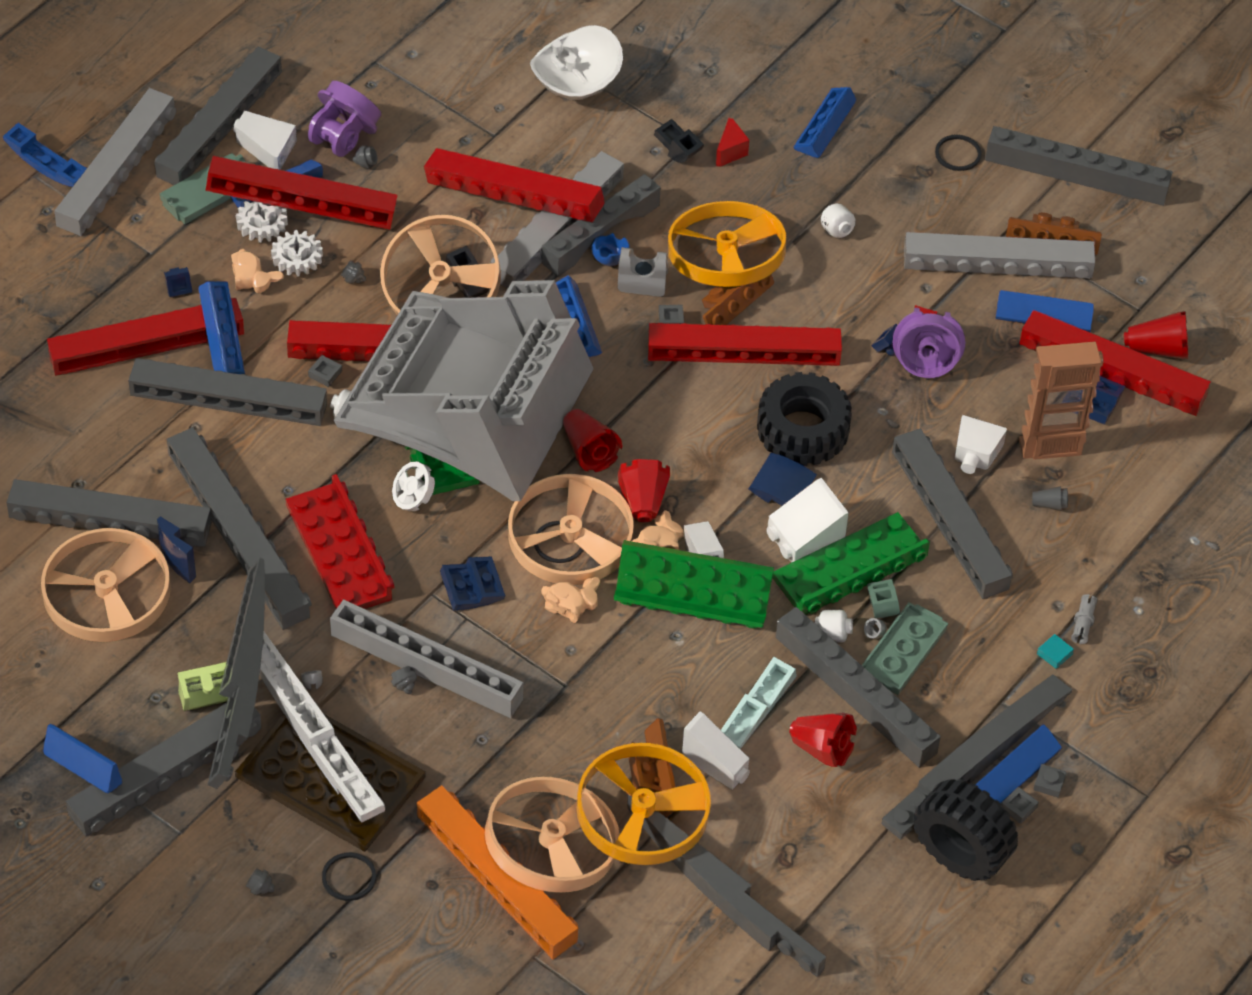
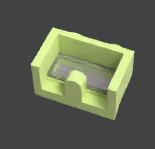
(201, 686)

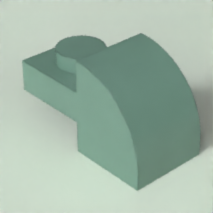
(883, 599)

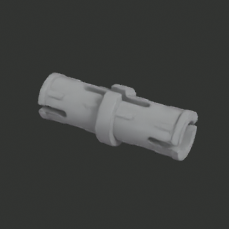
(1084, 619)

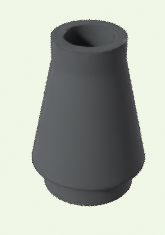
(1051, 498)

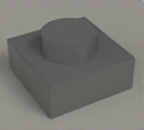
(671, 314)
(325, 371)
(1050, 780)
(1020, 805)

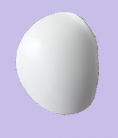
(579, 62)

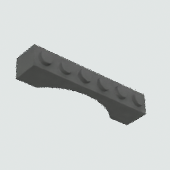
(569, 245)

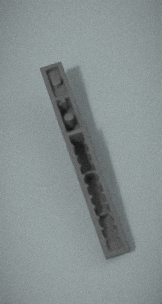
(241, 675)
(981, 749)
(732, 895)

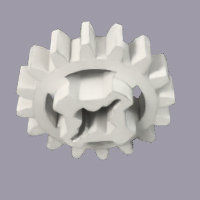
(261, 220)
(308, 256)

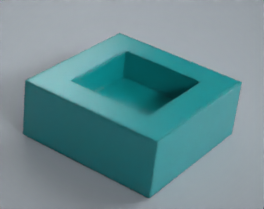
(1055, 651)

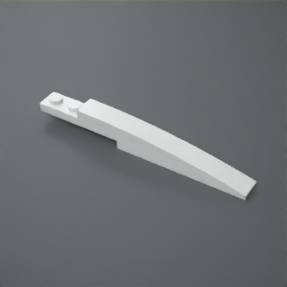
(317, 734)

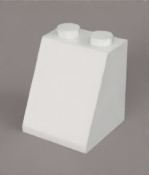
(808, 522)

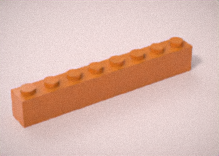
(466, 841)

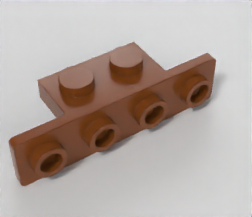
(1048, 227)
(729, 302)
(653, 772)

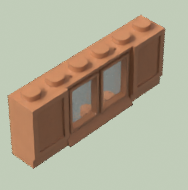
(1061, 400)

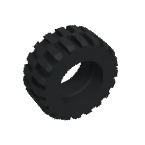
(809, 395)
(965, 829)

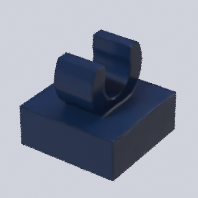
(178, 281)
(885, 341)

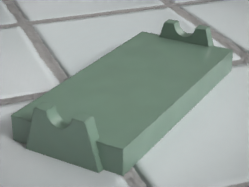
(189, 199)
(905, 646)

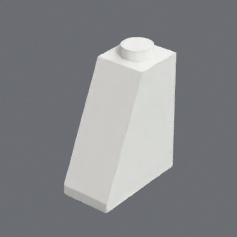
(265, 138)
(702, 540)
(714, 752)

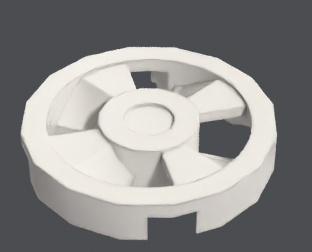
(412, 487)

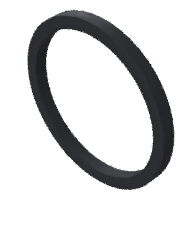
(958, 168)
(540, 530)
(348, 897)

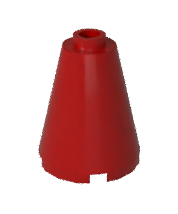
(1160, 336)
(591, 441)

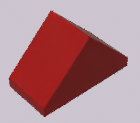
(732, 145)

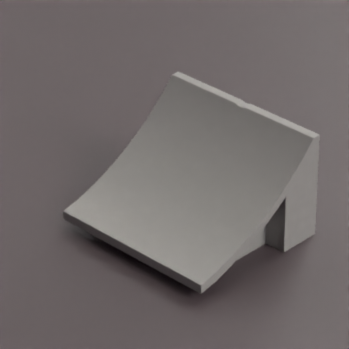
(475, 381)

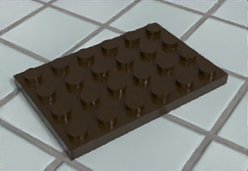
(288, 773)

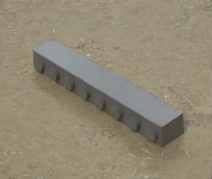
(115, 162)
(525, 251)
(999, 255)
(427, 658)

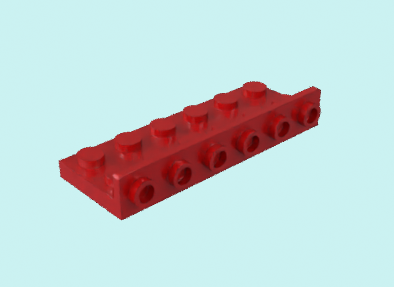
(340, 546)

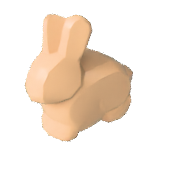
(249, 272)
(664, 534)
(569, 599)

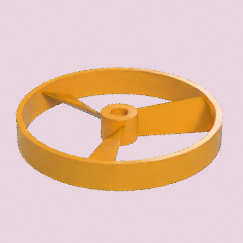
(733, 274)
(644, 803)

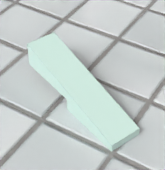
(759, 701)

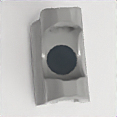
(642, 275)

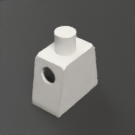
(978, 443)

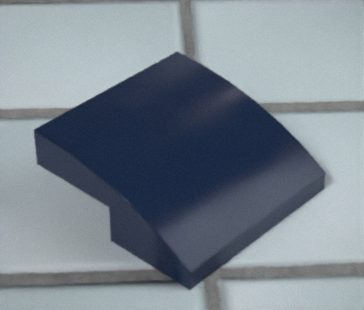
(1106, 399)
(781, 479)
(176, 552)
(472, 583)

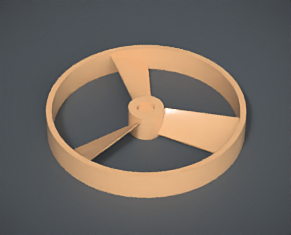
(441, 274)
(571, 528)
(106, 584)
(565, 869)

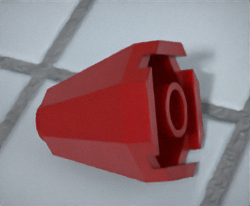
(643, 487)
(825, 736)

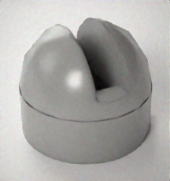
(871, 631)
(312, 677)

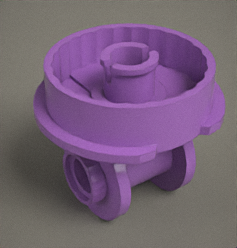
(349, 106)
(928, 329)

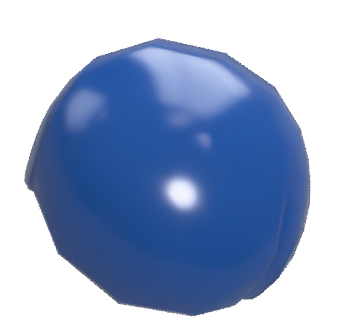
(608, 249)

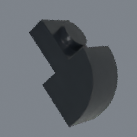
(680, 143)
(460, 258)

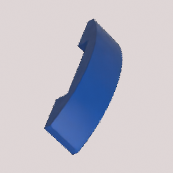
(41, 158)

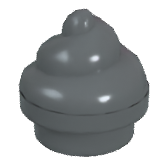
(366, 157)
(353, 273)
(404, 679)
(260, 882)

